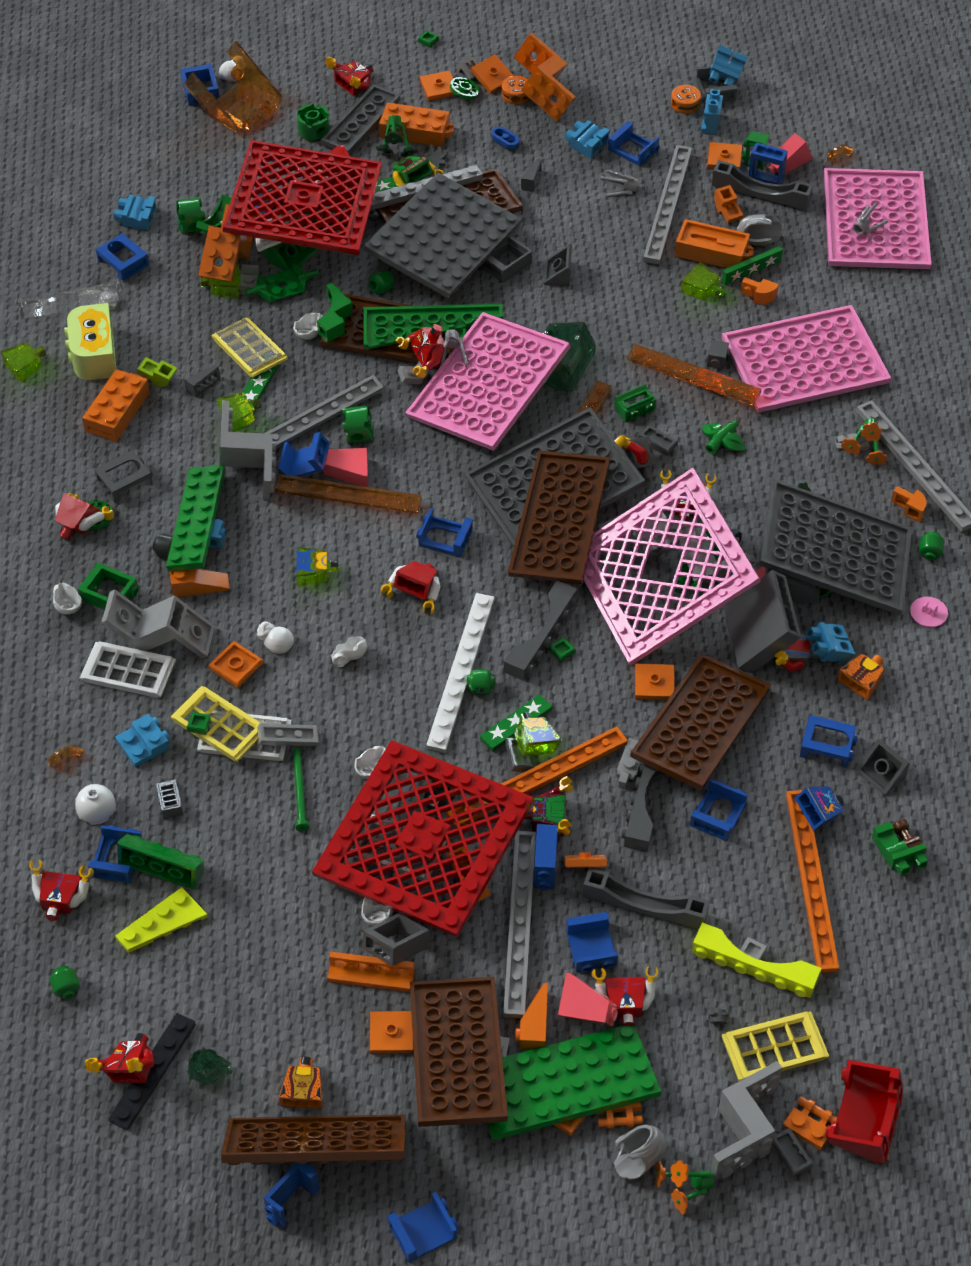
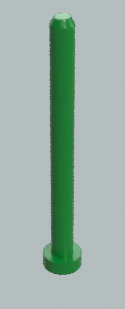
(302, 824)

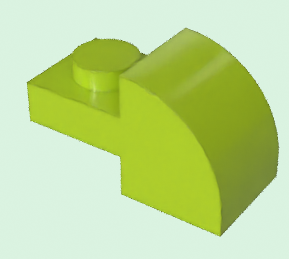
(159, 373)

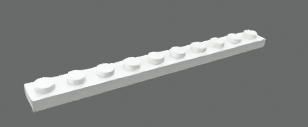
(461, 667)

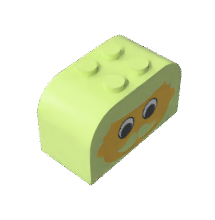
(91, 341)

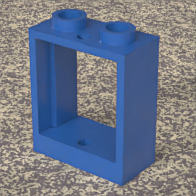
(203, 73)
(771, 155)
(545, 856)

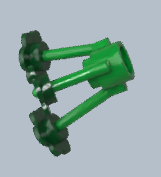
(394, 124)

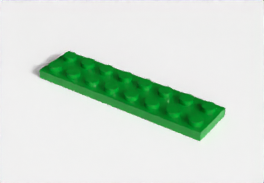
(196, 518)

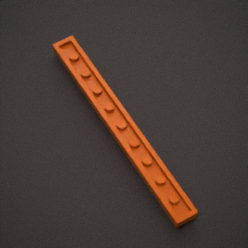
(556, 768)
(812, 887)

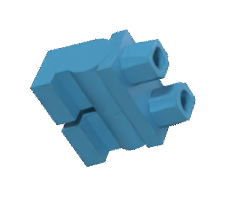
(725, 69)
(712, 112)
(587, 138)
(136, 212)
(829, 644)

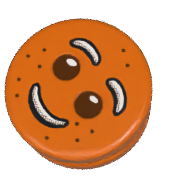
(512, 90)
(686, 99)

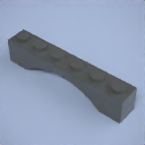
(792, 194)
(522, 658)
(640, 827)
(678, 909)

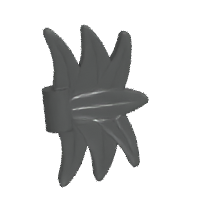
(436, 157)

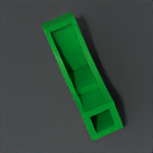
(216, 217)
(332, 323)

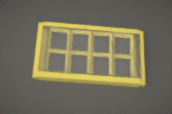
(249, 347)
(230, 728)
(789, 1040)

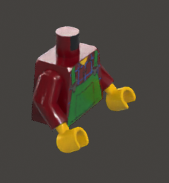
(550, 808)

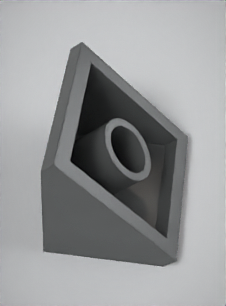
(558, 267)
(883, 767)

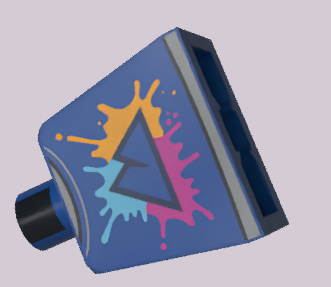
(819, 805)

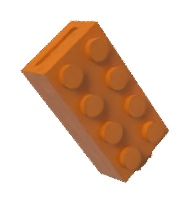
(420, 124)
(712, 244)
(116, 405)

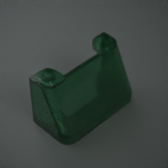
(576, 360)

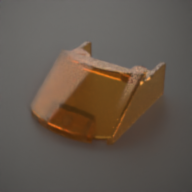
(245, 104)

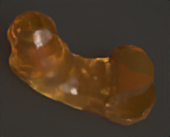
(841, 149)
(68, 751)

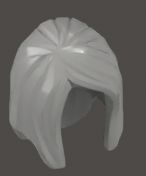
(762, 229)
(639, 1151)

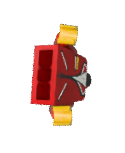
(351, 76)
(427, 346)
(127, 1063)

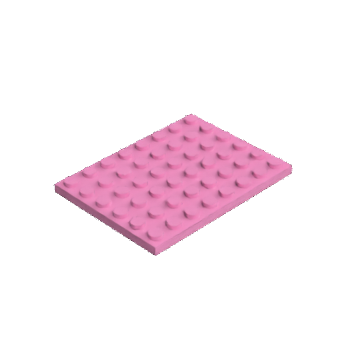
(900, 201)
(806, 358)
(495, 387)

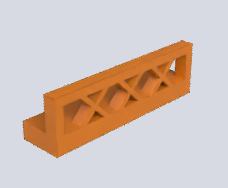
(371, 973)

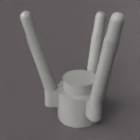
(629, 183)
(862, 224)
(451, 341)

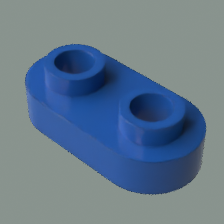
(505, 138)

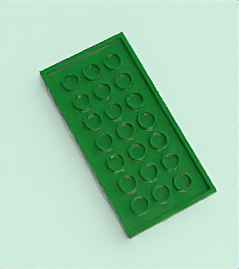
(574, 1080)

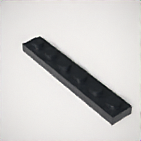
(164, 1054)

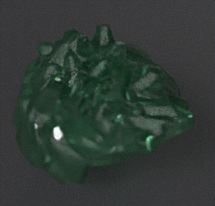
(207, 1066)

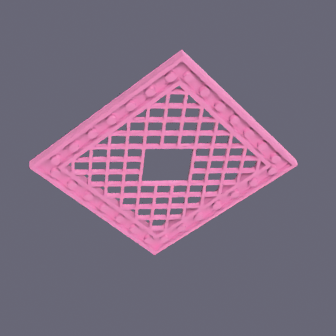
(698, 608)

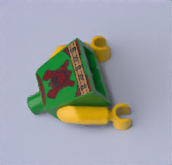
(412, 170)

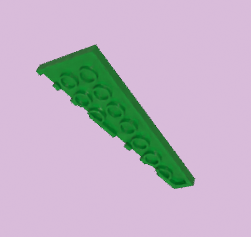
(386, 324)

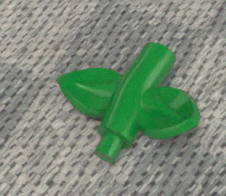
(723, 436)

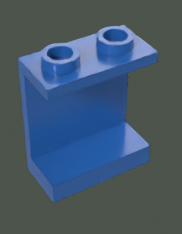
(305, 460)
(591, 942)
(297, 1176)
(424, 1228)

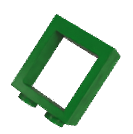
(95, 578)

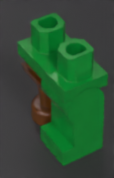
(900, 853)

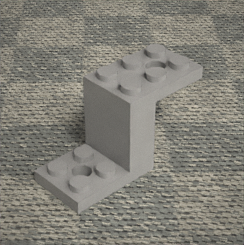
(247, 450)
(689, 555)
(158, 624)
(746, 1121)

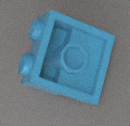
(143, 740)

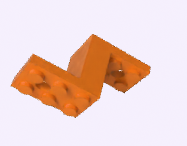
(544, 77)
(223, 246)

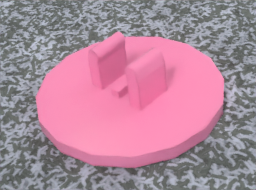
(929, 612)

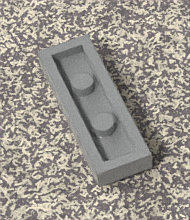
(287, 734)

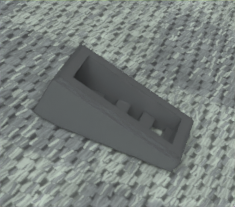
(531, 177)
(202, 381)
(172, 810)

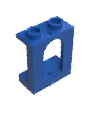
(626, 133)
(129, 267)
(431, 522)
(841, 753)
(714, 826)
(106, 870)

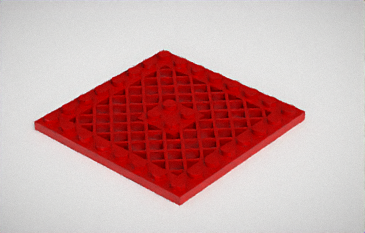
(303, 197)
(423, 837)

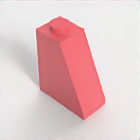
(797, 154)
(348, 465)
(585, 1003)

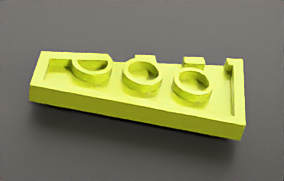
(171, 914)

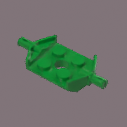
(294, 280)

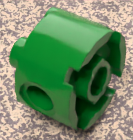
(313, 122)
(189, 213)
(358, 424)

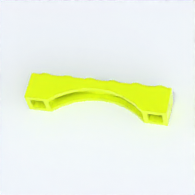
(794, 976)

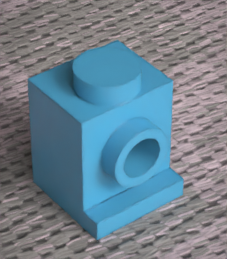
(218, 534)

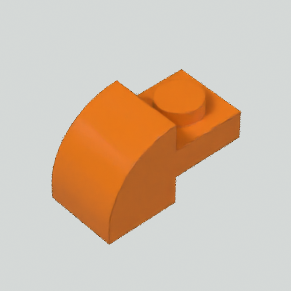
(726, 204)
(761, 292)
(912, 503)

